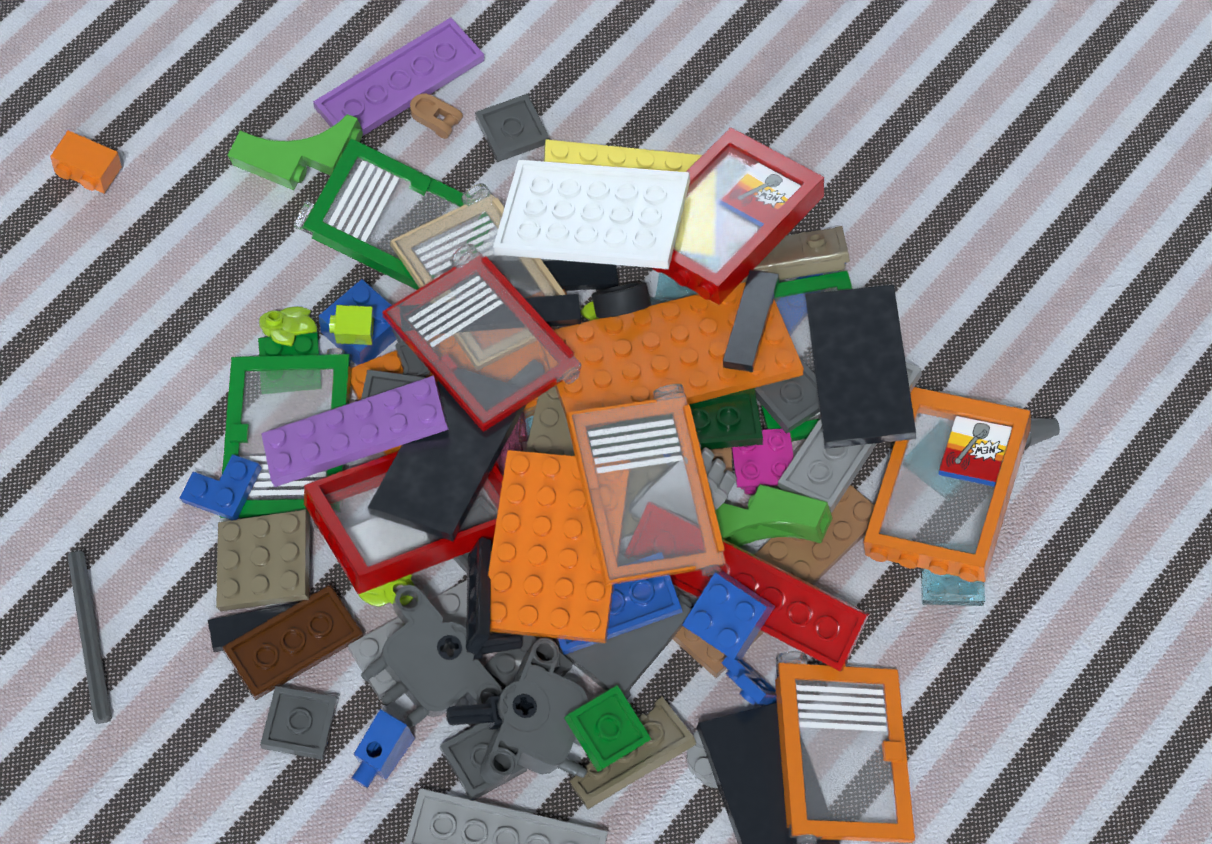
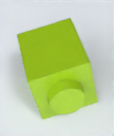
(352, 325)

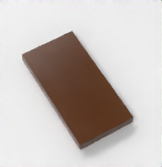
(292, 642)

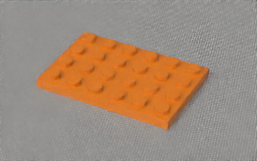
(546, 554)

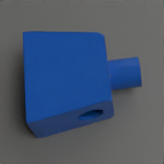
(386, 737)

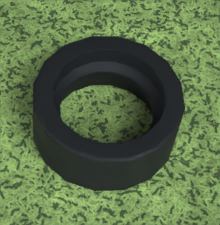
(621, 300)

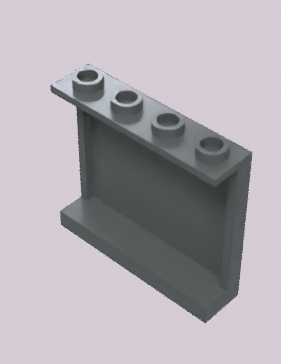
(628, 655)

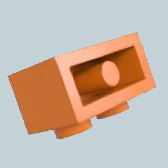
(85, 162)

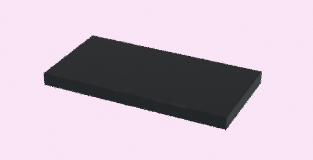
(860, 367)
(441, 474)
(749, 774)

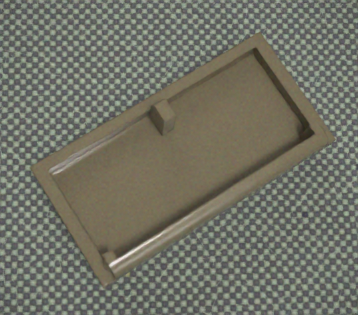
(807, 254)

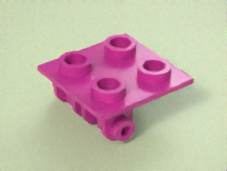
(763, 463)

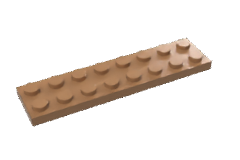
(800, 558)

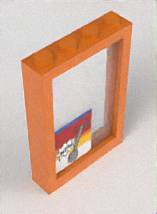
(948, 486)

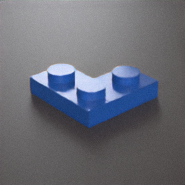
(226, 495)
(753, 685)

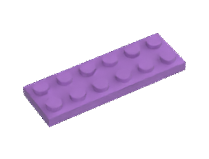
(395, 80)
(354, 431)

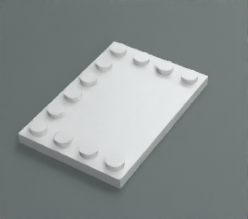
(592, 214)

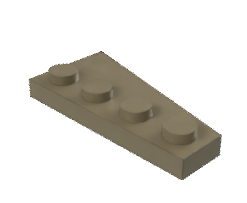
(667, 741)

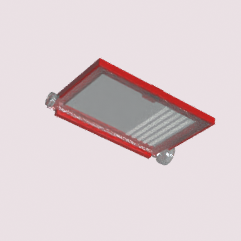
(482, 339)

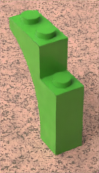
(287, 160)
(773, 515)

